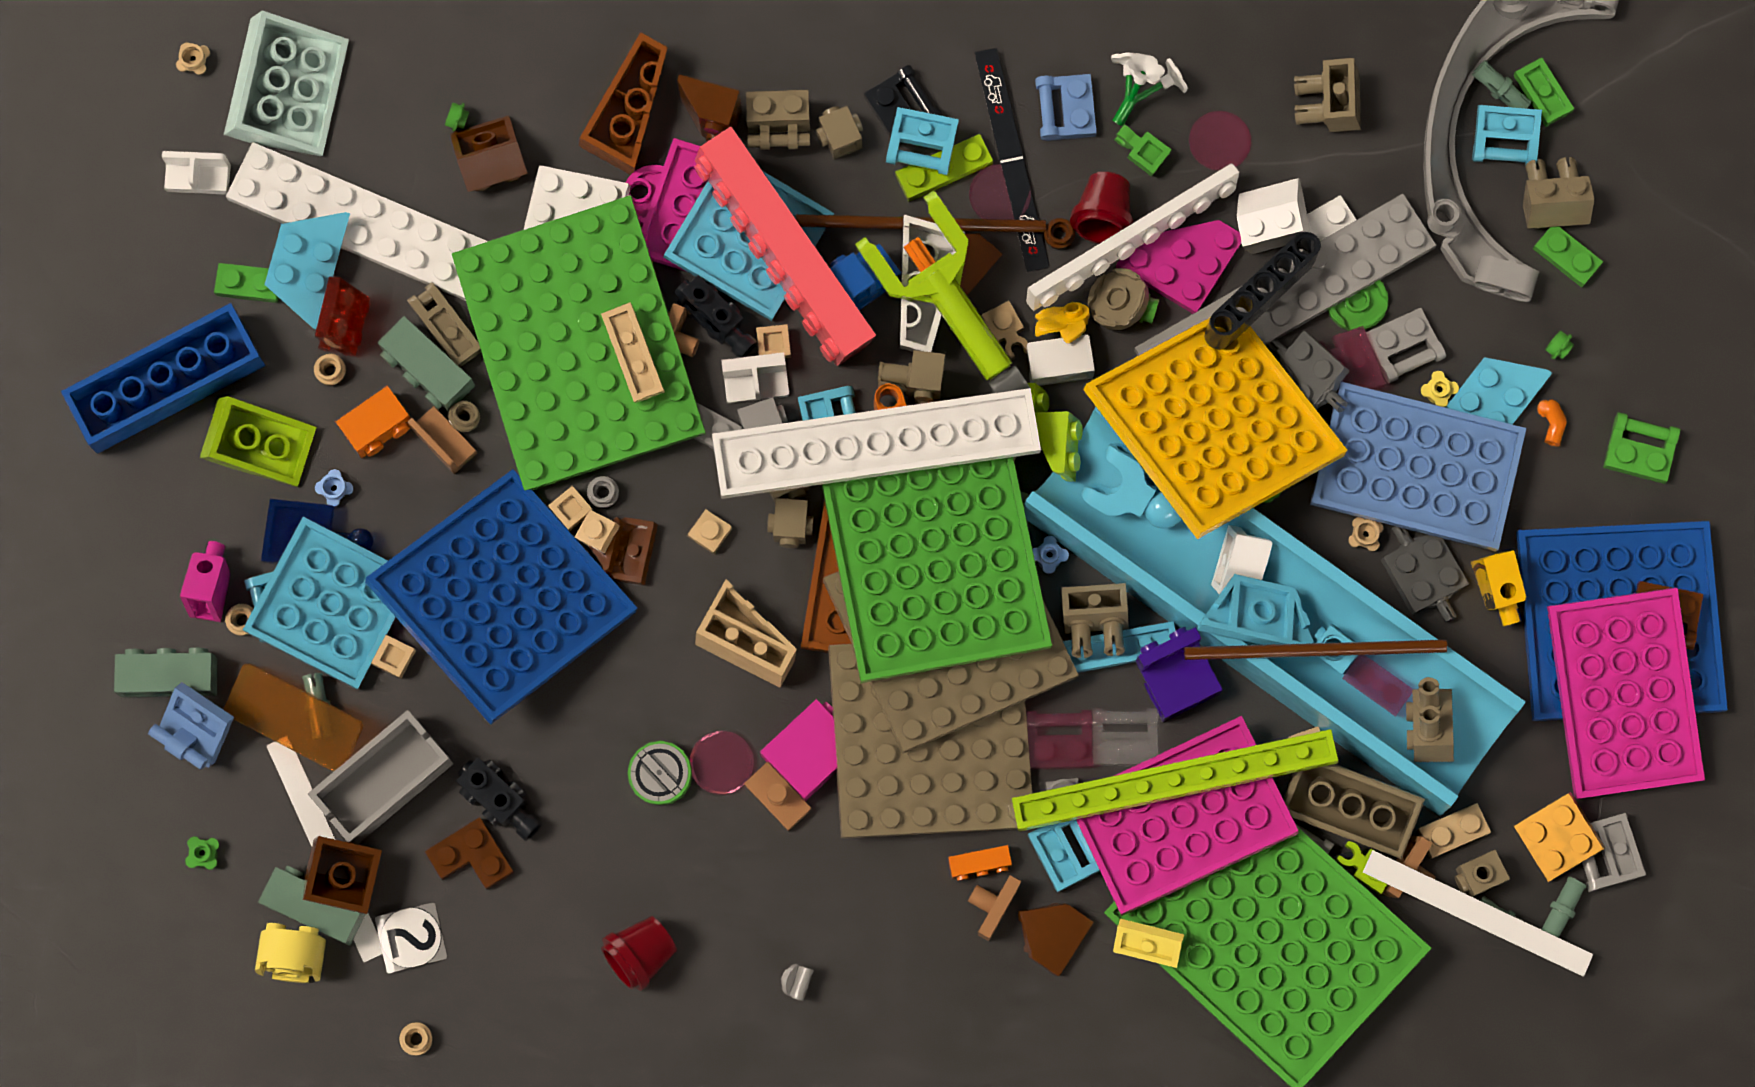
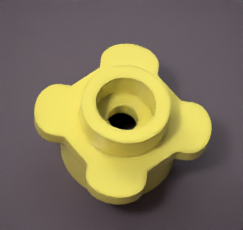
(1439, 398)

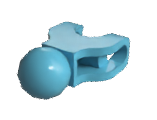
(1133, 495)

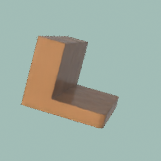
(443, 439)

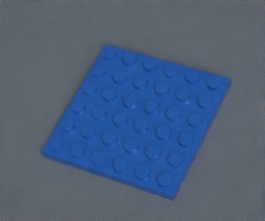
(1609, 562)
(501, 596)

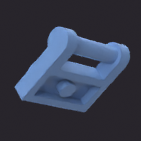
(1076, 107)

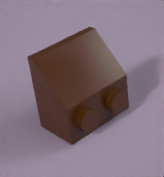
(710, 105)
(488, 154)
(341, 874)

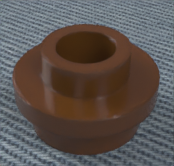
(1063, 225)

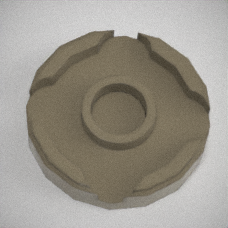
(1118, 299)

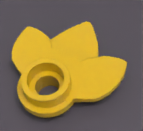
(1067, 320)

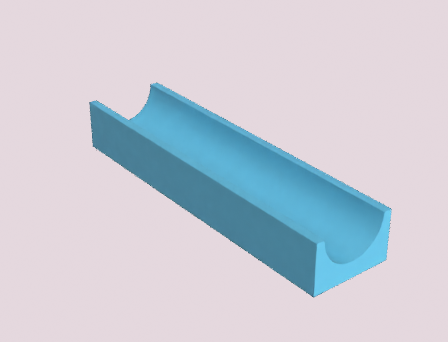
(1174, 578)

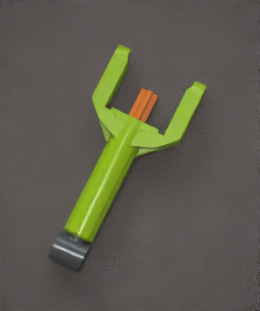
(940, 285)

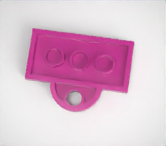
(669, 197)

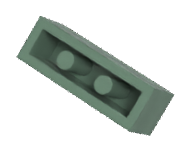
(425, 365)
(160, 673)
(285, 896)

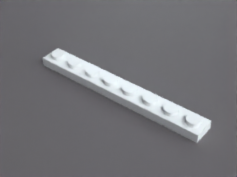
(1127, 240)

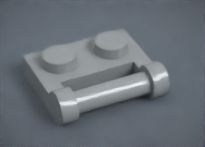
(1400, 336)
(1619, 854)

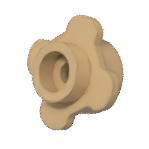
(189, 50)
(1372, 527)

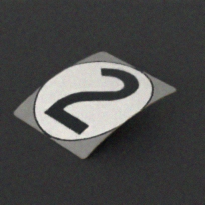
(411, 937)

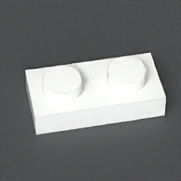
(1330, 218)

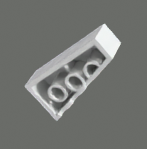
(919, 318)

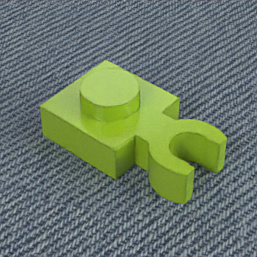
(1359, 862)

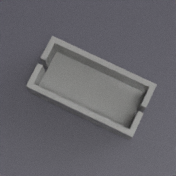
(380, 778)

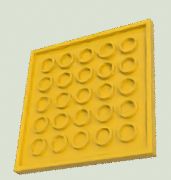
(1214, 424)

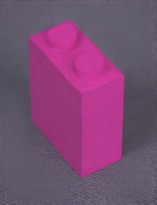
(805, 750)

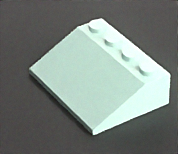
(286, 85)

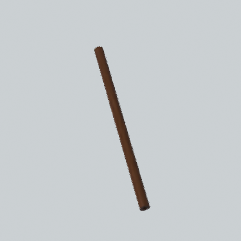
(888, 222)
(1315, 649)

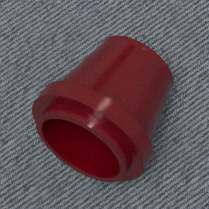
(1102, 207)
(638, 952)

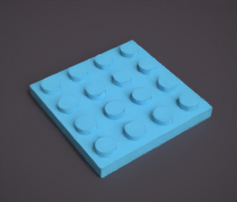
(721, 255)
(322, 606)

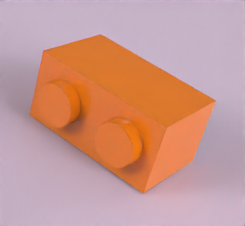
(375, 422)

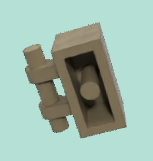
(778, 112)

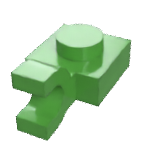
(1146, 152)

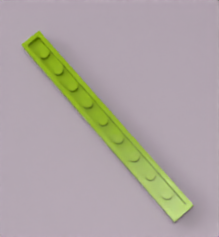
(1175, 780)

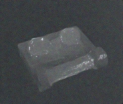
(1124, 747)

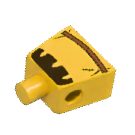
(1492, 574)

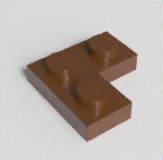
(474, 846)

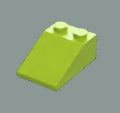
(257, 441)

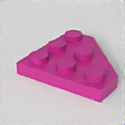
(1185, 262)

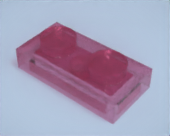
(1378, 684)

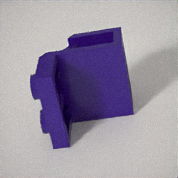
(1171, 680)

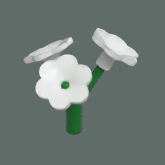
(1144, 69)

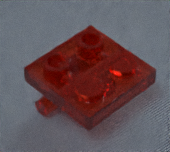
(342, 317)

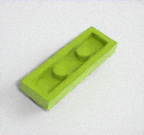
(966, 159)

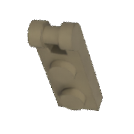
(445, 325)

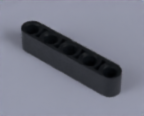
(1257, 302)

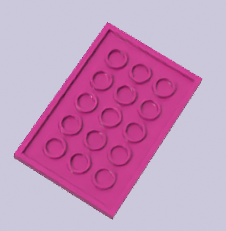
(1625, 693)
(1181, 840)

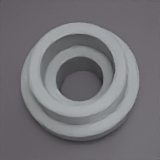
(602, 482)

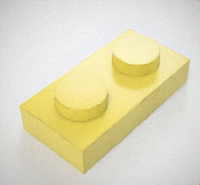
(1148, 943)

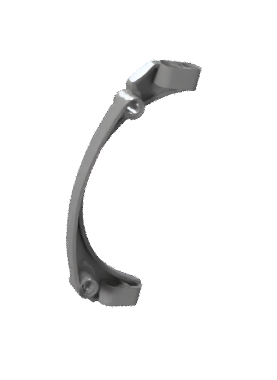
(1467, 244)

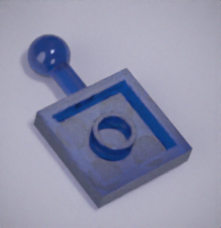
(284, 519)

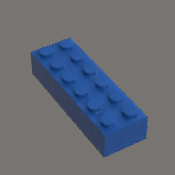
(163, 378)

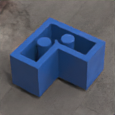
(858, 277)

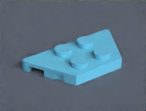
(304, 261)
(1499, 390)
(1258, 613)

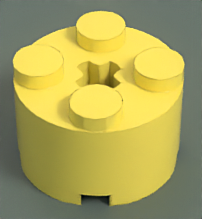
(290, 953)

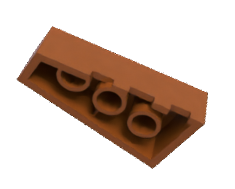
(623, 114)

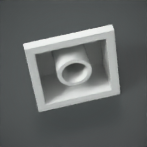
(1271, 216)

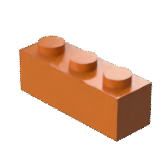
(980, 862)

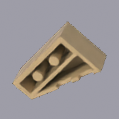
(745, 638)

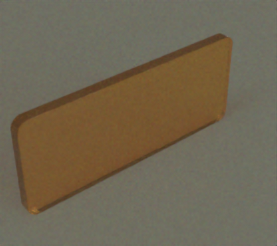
(293, 717)

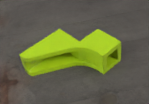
(1058, 435)

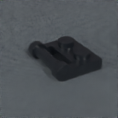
(886, 97)

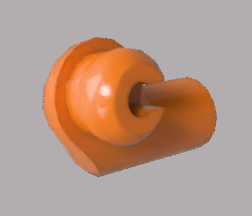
(1556, 418)

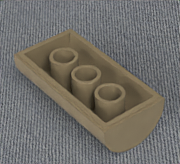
(1354, 807)

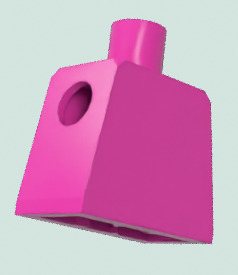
(206, 583)

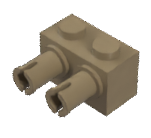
(1341, 96)
(1557, 200)
(920, 379)
(1094, 610)
(1432, 723)

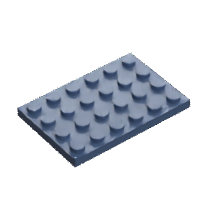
(1421, 467)

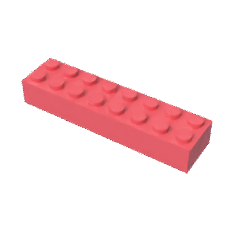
(783, 247)

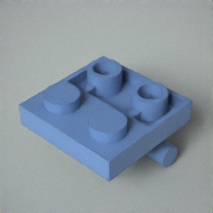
(192, 727)

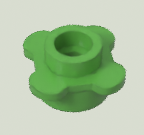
(209, 859)

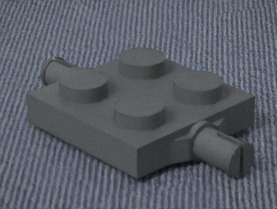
(1313, 370)
(1424, 573)

